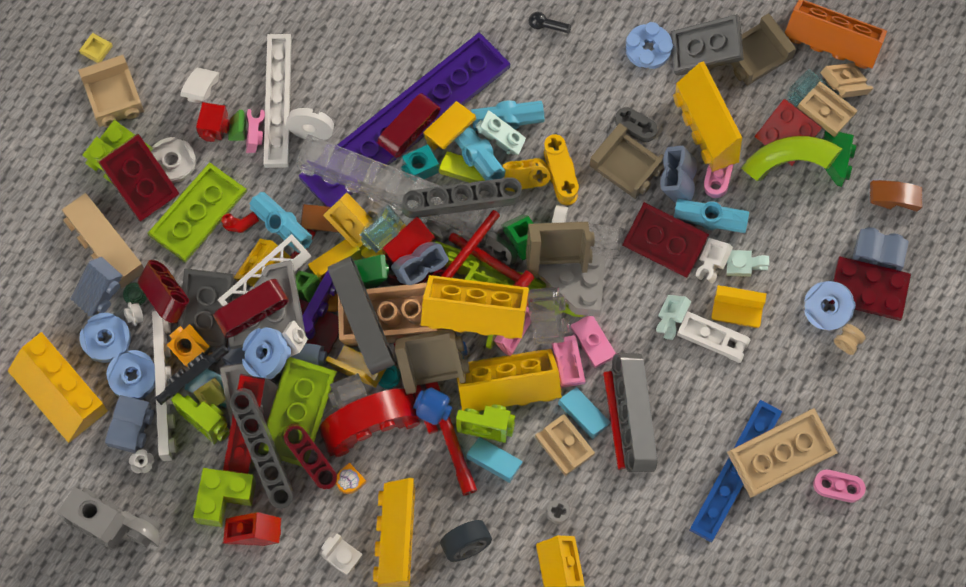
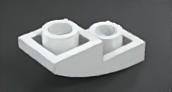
(199, 84)

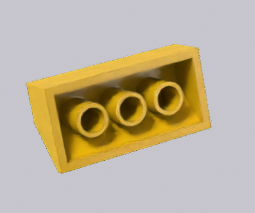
(708, 118)
(474, 307)
(510, 380)
(56, 387)
(396, 534)

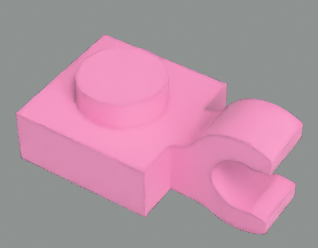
(254, 136)

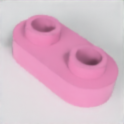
(720, 177)
(839, 484)

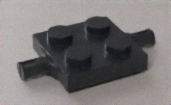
(196, 367)

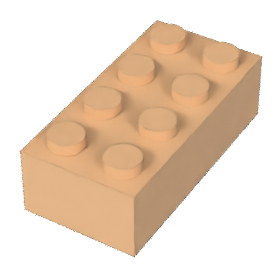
(397, 311)

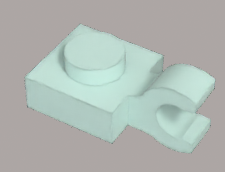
(742, 263)
(671, 312)

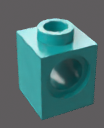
(422, 155)

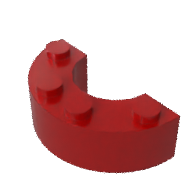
(365, 416)

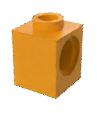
(187, 355)

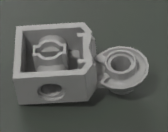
(109, 523)

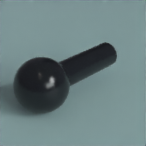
(538, 21)

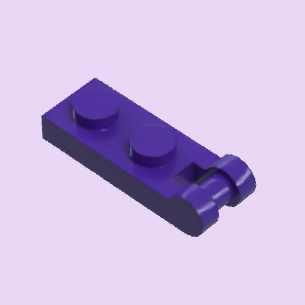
(318, 305)

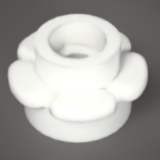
(133, 314)
(146, 466)

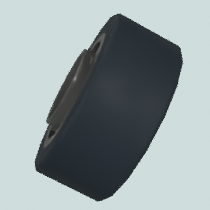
(466, 540)

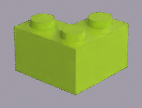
(217, 490)

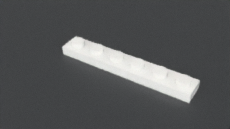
(277, 100)
(163, 372)

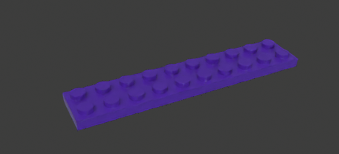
(452, 80)

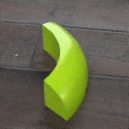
(790, 149)

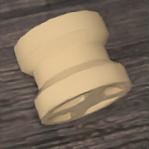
(849, 339)

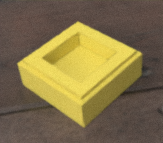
(95, 48)
(211, 393)

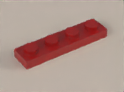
(237, 453)

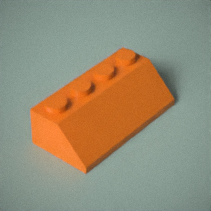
(835, 34)

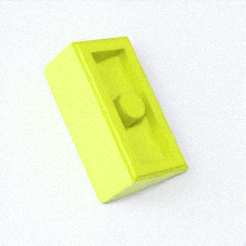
(455, 167)

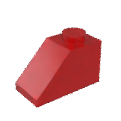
(252, 529)

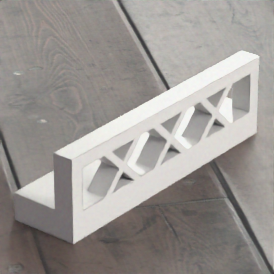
(297, 262)

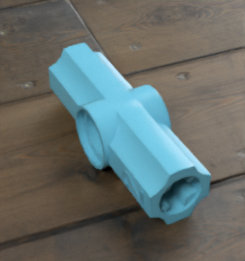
(513, 113)
(479, 154)
(726, 219)
(279, 220)

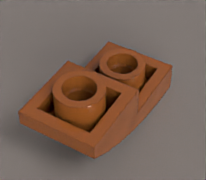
(893, 193)
(313, 218)

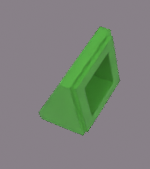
(237, 127)
(306, 285)

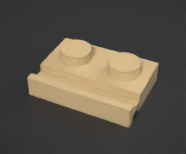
(846, 79)
(827, 109)
(565, 444)

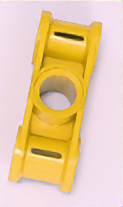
(561, 169)

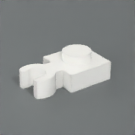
(713, 256)

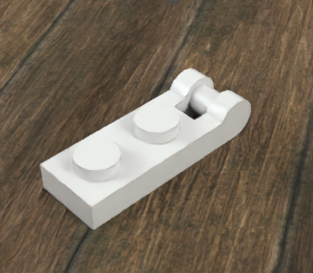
(713, 336)

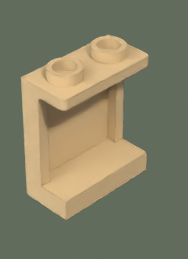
(111, 91)

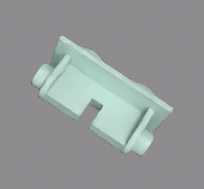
(505, 135)

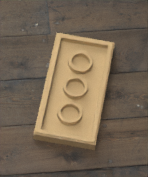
(782, 452)

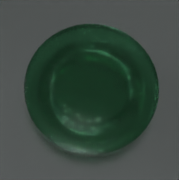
(134, 294)

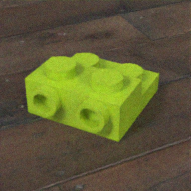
(112, 138)
(205, 418)
(493, 425)

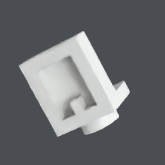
(295, 337)
(340, 554)

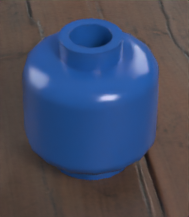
(432, 406)

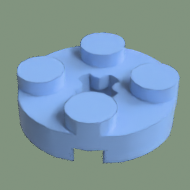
(652, 34)
(829, 291)
(94, 330)
(276, 355)
(127, 362)

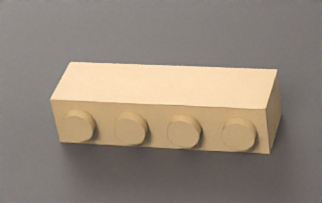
(101, 238)

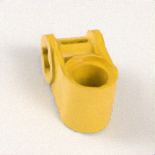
(526, 172)

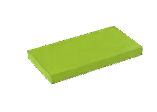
(197, 212)
(299, 401)

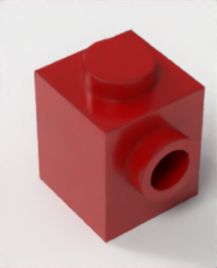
(212, 122)

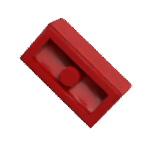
(407, 240)

